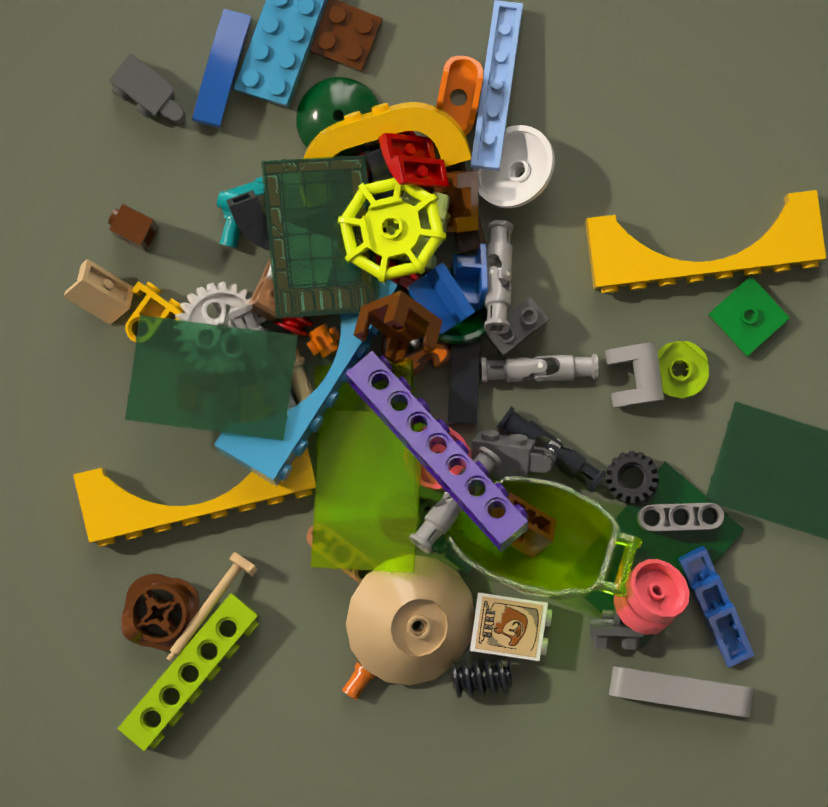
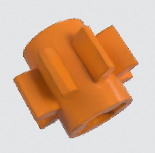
(324, 341)

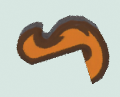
(439, 357)

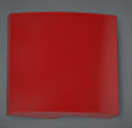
(413, 160)

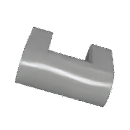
(646, 374)

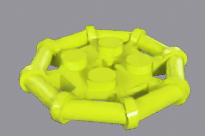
(382, 242)

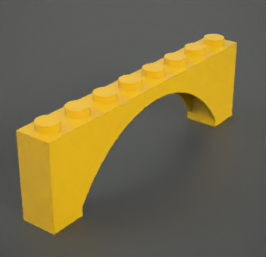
(623, 261)
(115, 512)

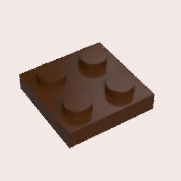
(345, 35)

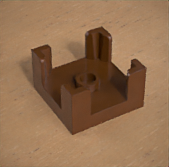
(463, 200)
(401, 321)

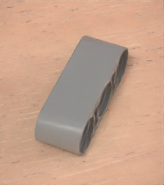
(694, 520)

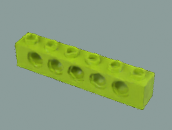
(136, 726)

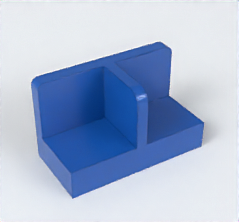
(471, 276)

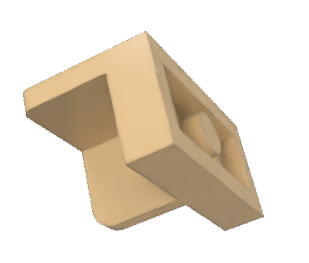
(100, 292)

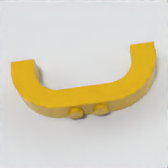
(402, 117)

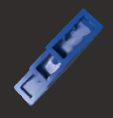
(221, 68)
(715, 606)

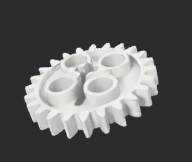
(219, 299)

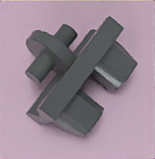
(611, 625)

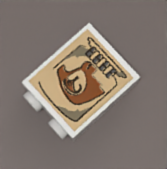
(510, 626)

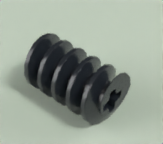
(482, 678)

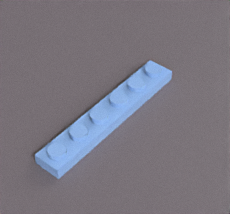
(497, 85)

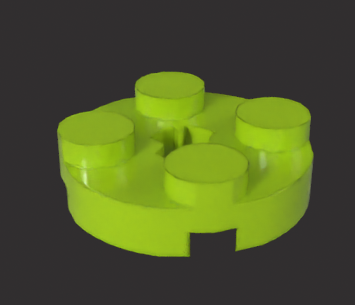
(697, 364)

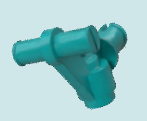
(231, 231)

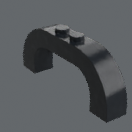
(253, 221)

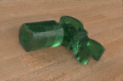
(442, 545)

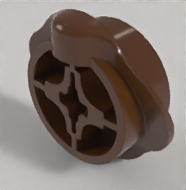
(135, 629)

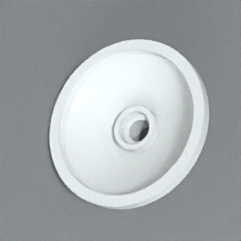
(525, 151)

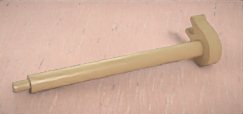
(239, 564)

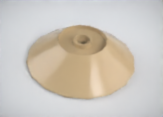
(390, 603)

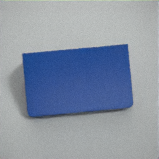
(442, 297)

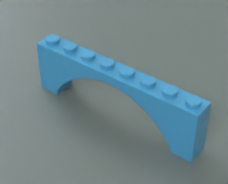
(273, 458)

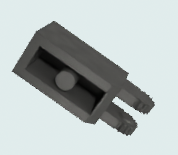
(147, 89)
(516, 453)

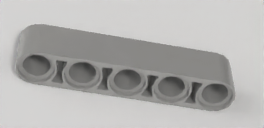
(681, 691)

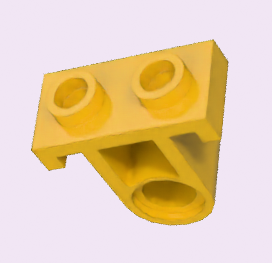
(151, 306)

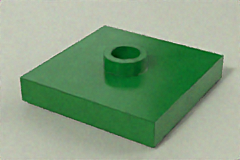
(748, 316)

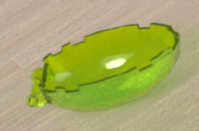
(568, 567)

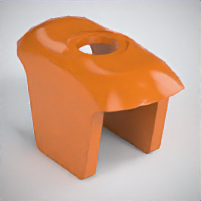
(466, 75)

